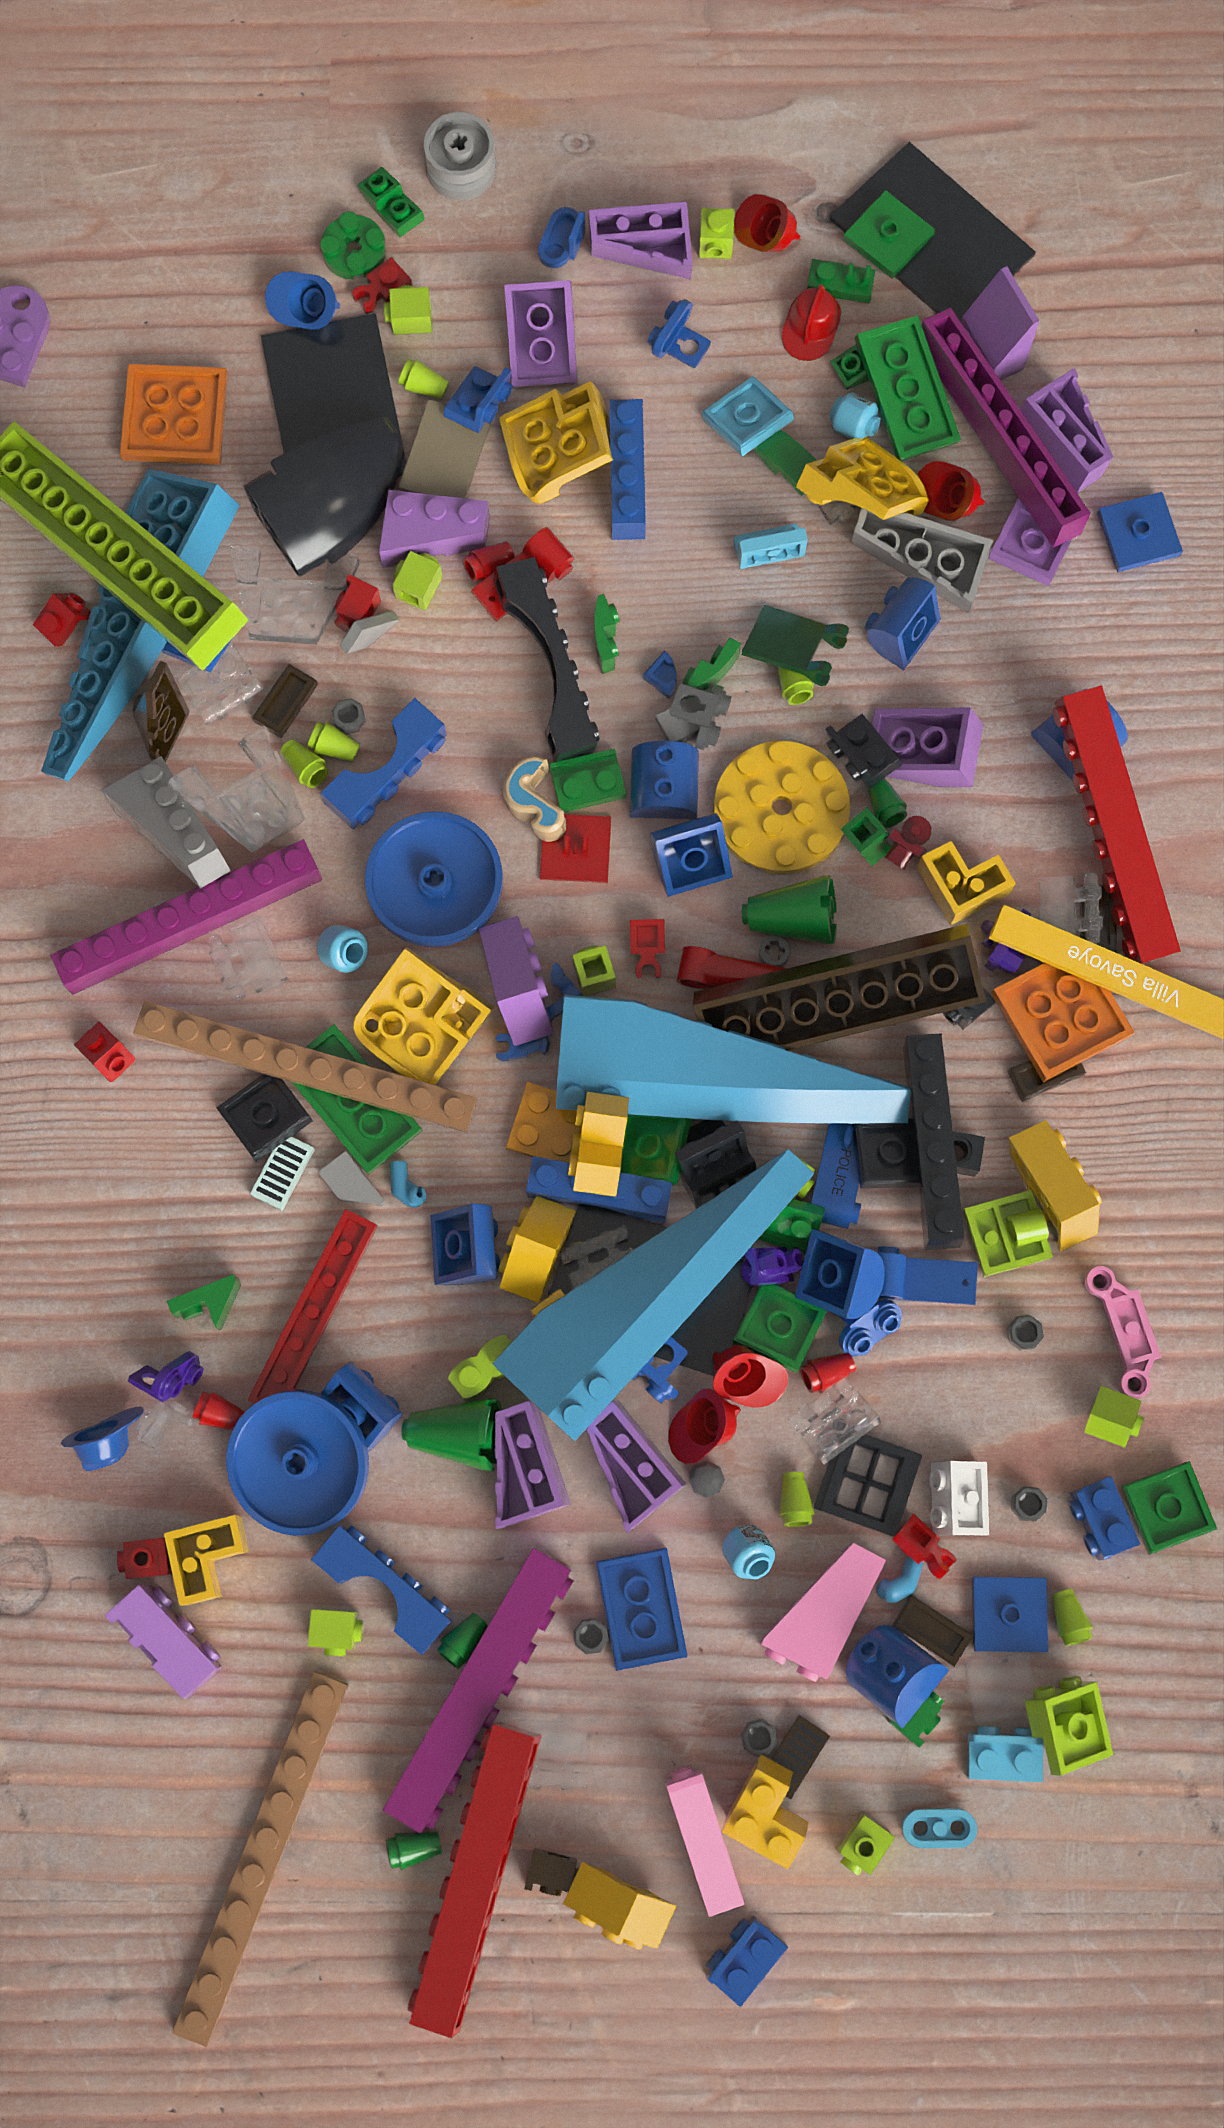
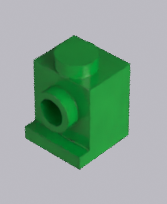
(868, 836)
(923, 1720)

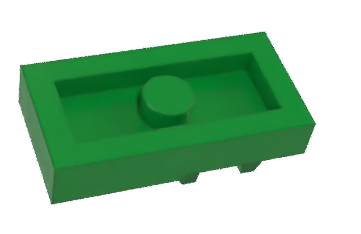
(842, 280)

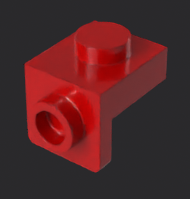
(61, 617)
(105, 1051)

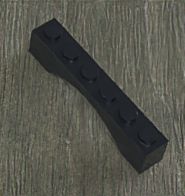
(524, 597)
(935, 1143)

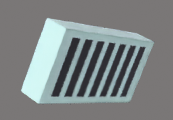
(282, 1173)

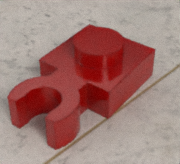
(380, 280)
(647, 940)
(921, 1544)

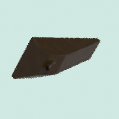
(160, 713)

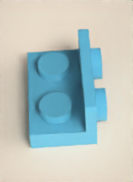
(770, 545)
(1004, 1755)

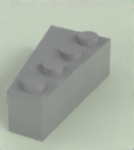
(927, 551)
(167, 821)

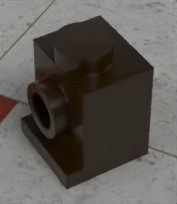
(551, 1871)

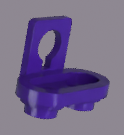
(171, 1378)

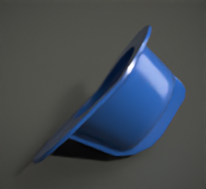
(301, 300)
(103, 1442)

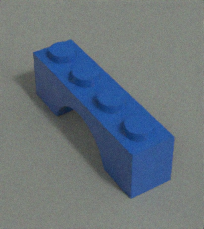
(627, 469)
(357, 795)
(635, 1194)
(418, 1619)

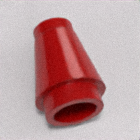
(483, 561)
(826, 1371)
(216, 1411)

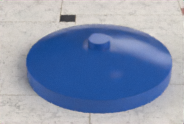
(434, 879)
(297, 1462)

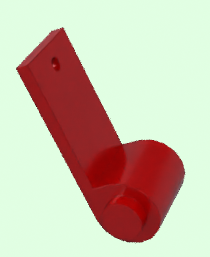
(549, 555)

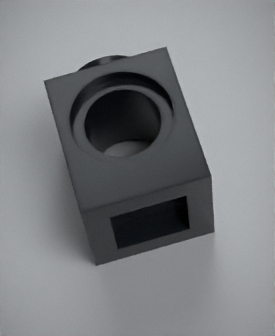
(973, 1151)

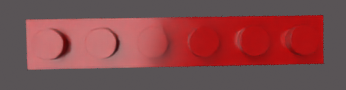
(315, 1306)

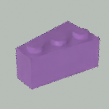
(644, 237)
(1068, 430)
(431, 525)
(515, 979)
(632, 1464)
(526, 1467)
(166, 1639)

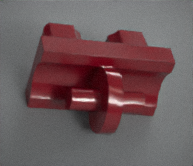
(907, 844)

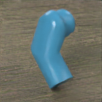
(402, 1188)
(903, 1585)

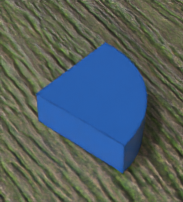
(662, 674)

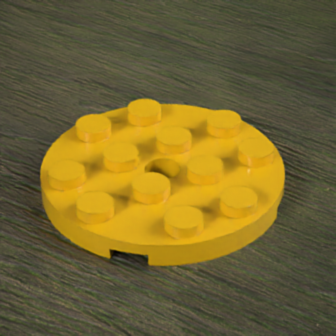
(790, 774)

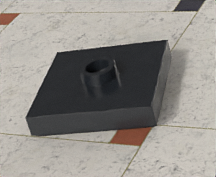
(264, 1115)
(886, 1155)

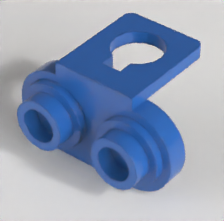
(562, 237)
(664, 339)
(869, 1329)
(658, 1386)

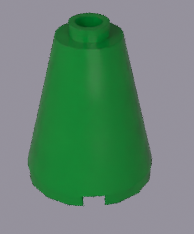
(795, 911)
(456, 1432)

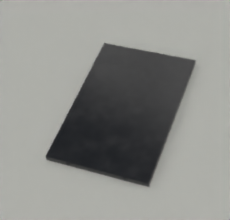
(967, 239)
(328, 379)
(708, 1327)

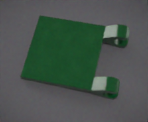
(792, 642)

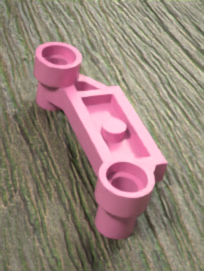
(1129, 1328)

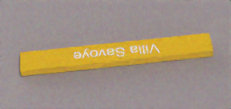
(1109, 970)

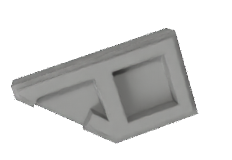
(367, 631)
(677, 729)
(349, 1182)

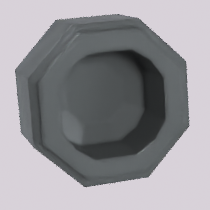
(348, 716)
(1025, 1332)
(706, 1479)
(1029, 1504)
(590, 1636)
(759, 1737)

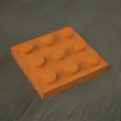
(174, 414)
(1060, 1018)

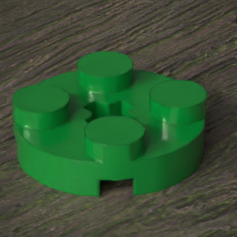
(350, 229)

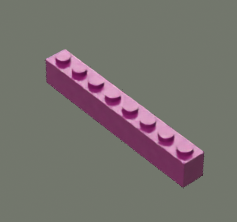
(1004, 430)
(186, 917)
(477, 1690)

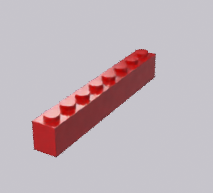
(1116, 825)
(475, 1879)

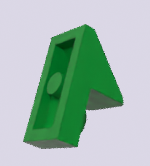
(216, 1296)

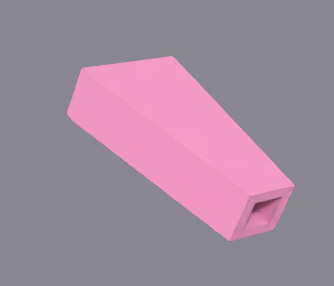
(823, 1617)
(703, 1840)

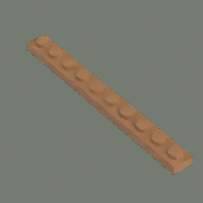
(305, 1066)
(260, 1860)

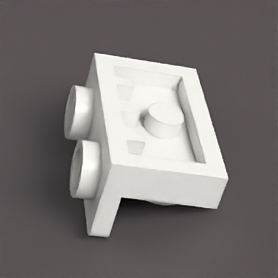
(959, 1498)

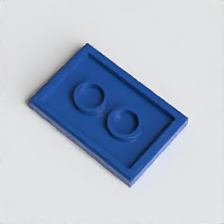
(641, 1609)

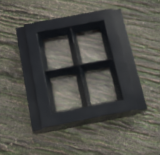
(869, 1484)

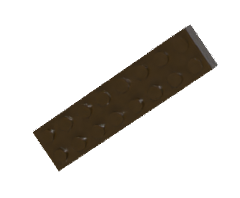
(849, 991)

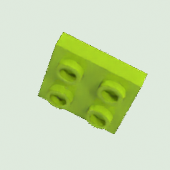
(1008, 1233)

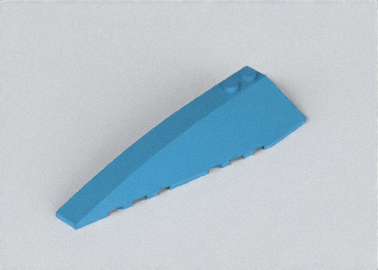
(117, 644)
(707, 1073)
(609, 1327)

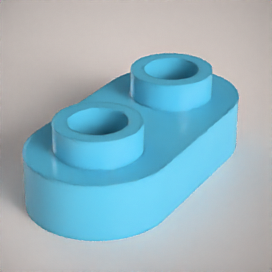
(938, 1828)

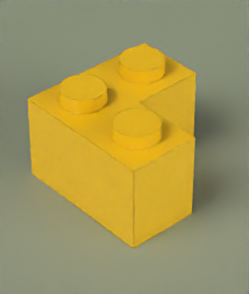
(961, 890)
(599, 1147)
(535, 1248)
(194, 1552)
(760, 1820)
(620, 1908)

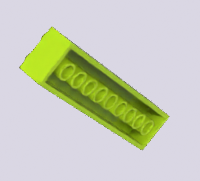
(115, 549)

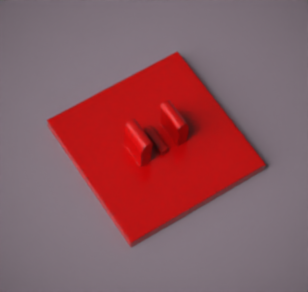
(580, 852)

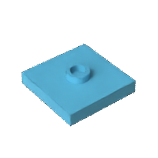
(747, 415)

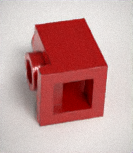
(356, 603)
(158, 1559)

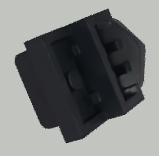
(713, 1159)

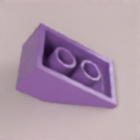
(1002, 324)
(541, 333)
(932, 743)

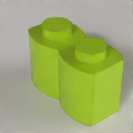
(476, 1374)

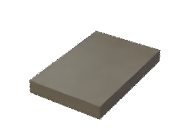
(442, 455)

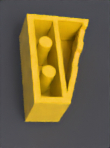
(1056, 1183)

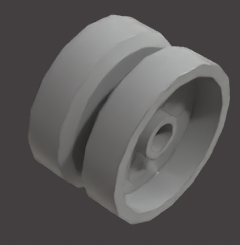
(460, 156)

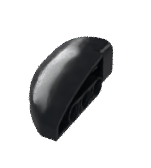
(328, 492)

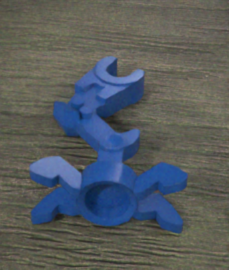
(542, 1044)

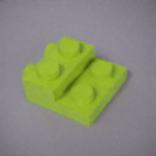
(1070, 1724)

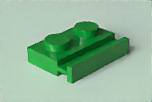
(587, 780)
(794, 1225)

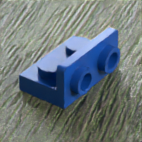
(478, 398)
(1103, 1518)
(745, 1960)

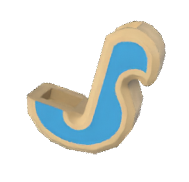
(528, 805)

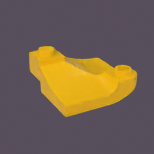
(556, 440)
(864, 476)
(420, 1018)

